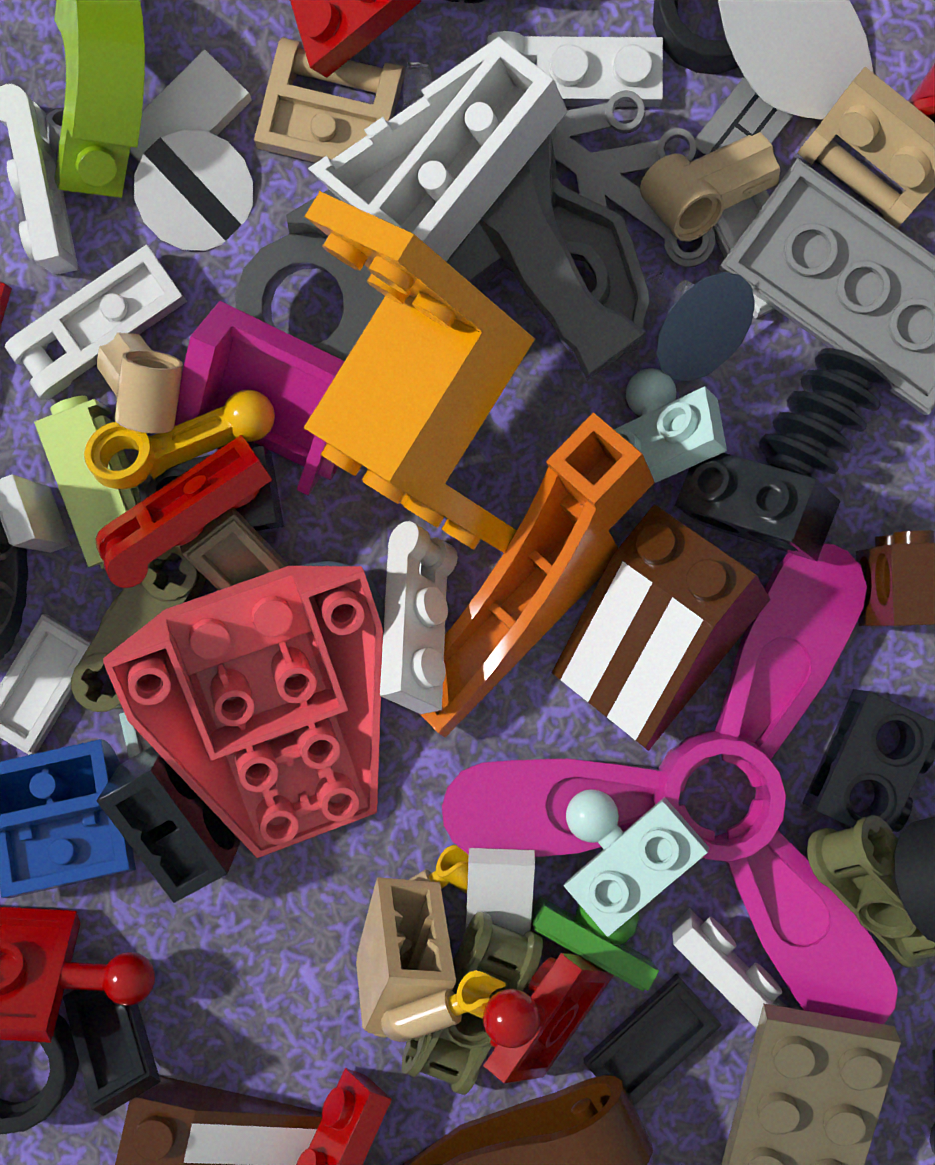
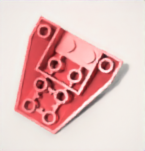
(265, 700)

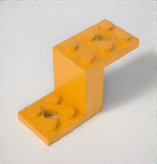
(416, 373)

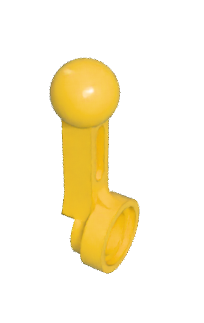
(243, 414)

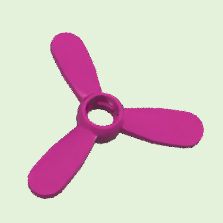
(774, 679)

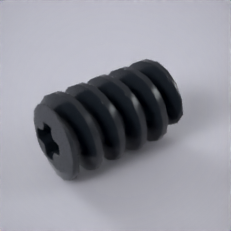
(822, 412)

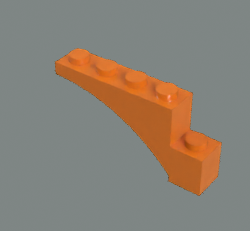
(546, 566)

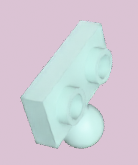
(669, 430)
(633, 862)

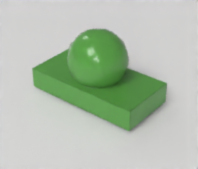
(587, 940)

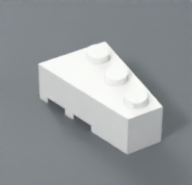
(450, 150)

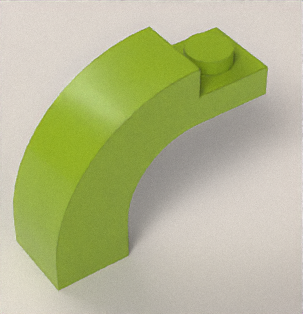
(101, 93)

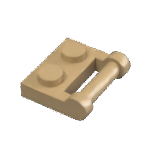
(316, 123)
(887, 134)

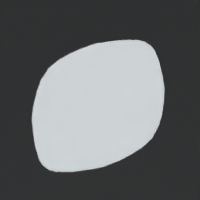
(796, 50)

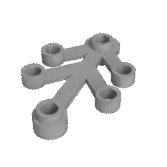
(601, 171)

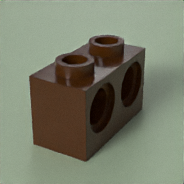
(899, 579)

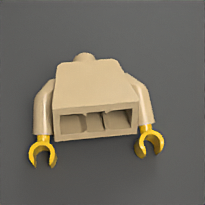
(408, 959)

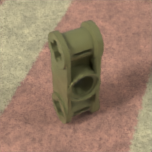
(127, 615)
(861, 873)
(459, 1050)

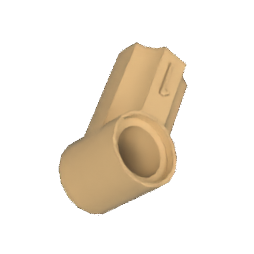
(695, 193)
(143, 383)

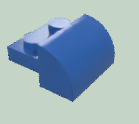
(52, 820)

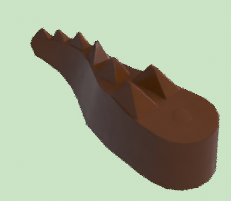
(573, 1126)

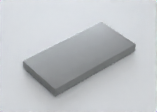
(844, 279)

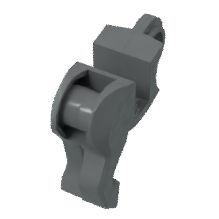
(529, 230)

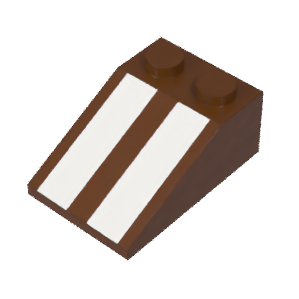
(658, 625)
(212, 1126)

